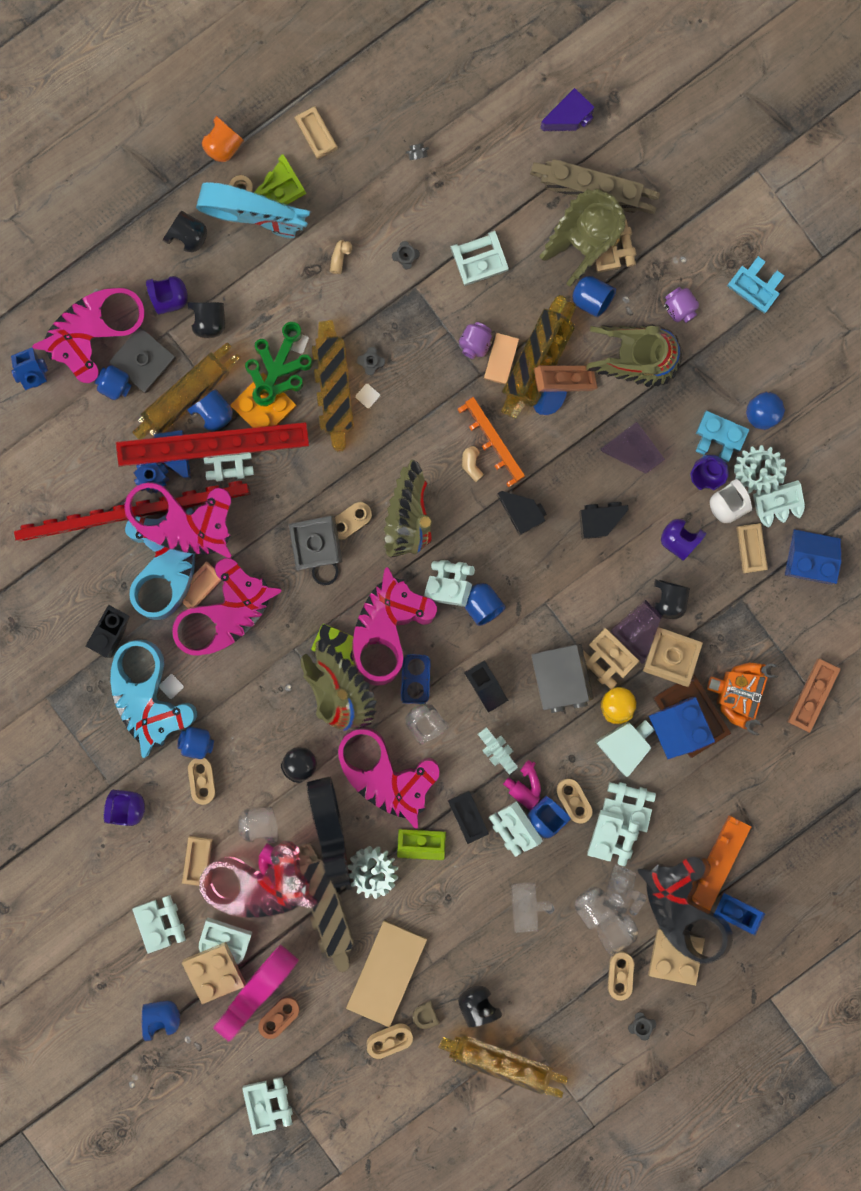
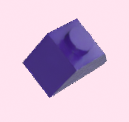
(569, 114)

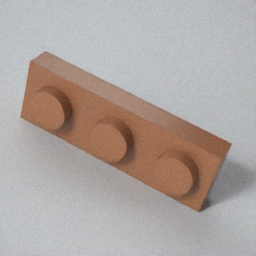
(564, 378)
(813, 695)

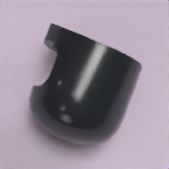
(188, 230)
(208, 319)
(673, 599)
(298, 764)
(475, 1005)

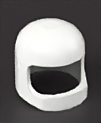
(728, 505)

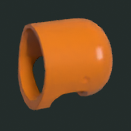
(221, 142)

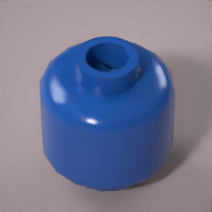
(112, 382)
(195, 743)

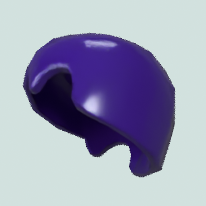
(709, 472)

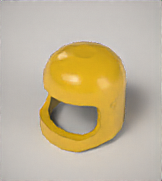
(618, 705)

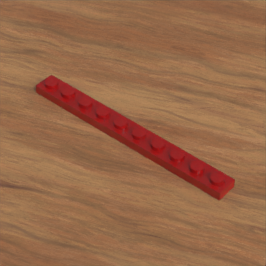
(142, 509)

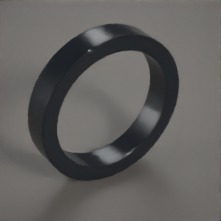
(328, 583)

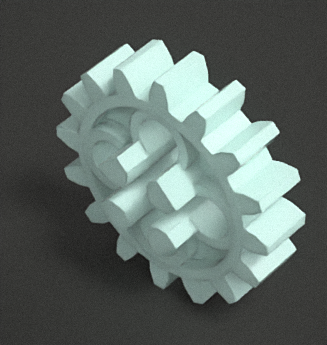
(773, 465)
(494, 747)
(380, 885)

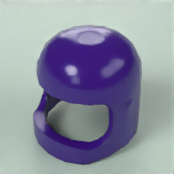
(167, 294)
(679, 540)
(127, 808)

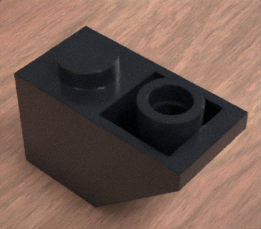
(599, 522)
(108, 632)
(486, 686)

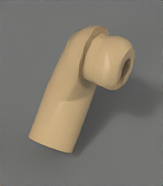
(338, 255)
(469, 463)

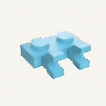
(753, 288)
(722, 432)

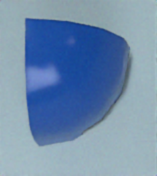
(550, 402)

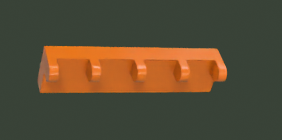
(494, 440)
(721, 860)

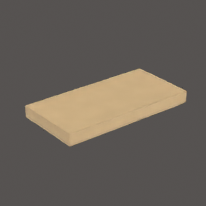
(386, 973)

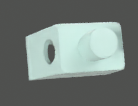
(626, 745)

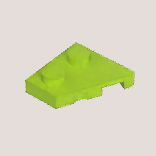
(281, 184)

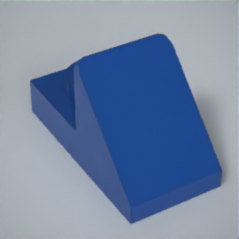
(740, 913)

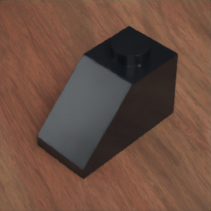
(522, 511)

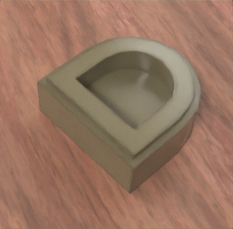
(425, 1016)

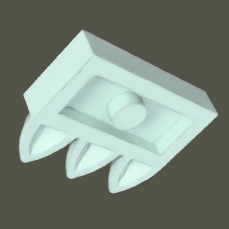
(779, 502)
(218, 932)

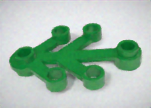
(277, 368)

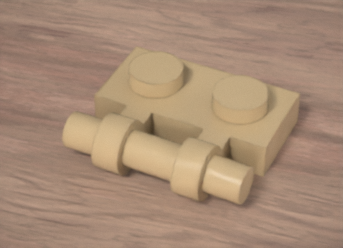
(610, 259)
(614, 654)

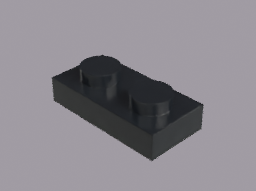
(468, 817)

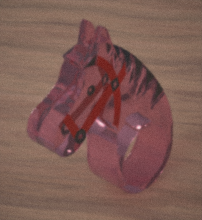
(262, 895)

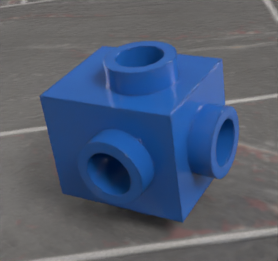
(29, 369)
(159, 477)

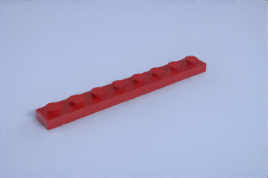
(212, 444)

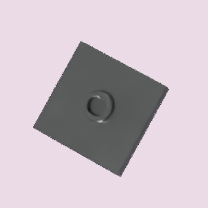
(142, 359)
(315, 543)

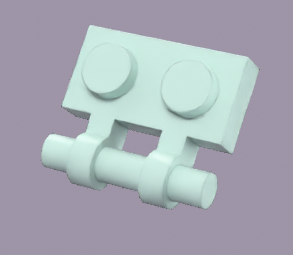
(220, 474)
(447, 590)
(630, 811)
(520, 827)
(606, 834)
(152, 925)
(260, 1109)

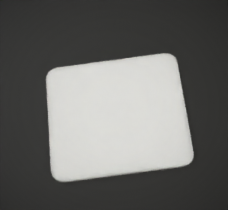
(300, 345)
(367, 395)
(171, 686)

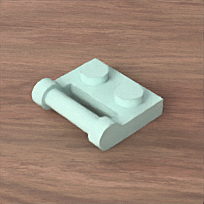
(481, 265)

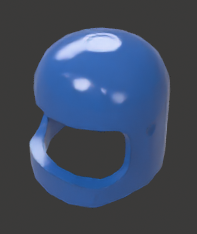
(593, 295)
(214, 411)
(483, 604)
(548, 818)
(159, 1016)

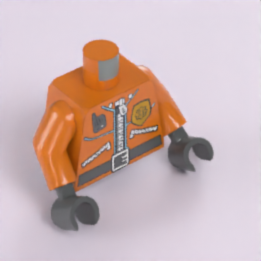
(741, 693)

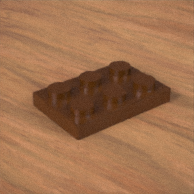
(678, 693)

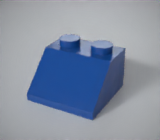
(814, 557)
(681, 728)

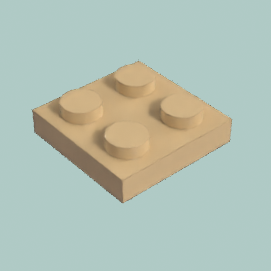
(673, 657)
(671, 964)
(213, 973)

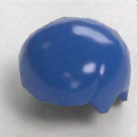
(765, 410)

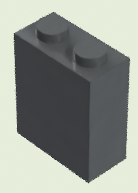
(562, 678)

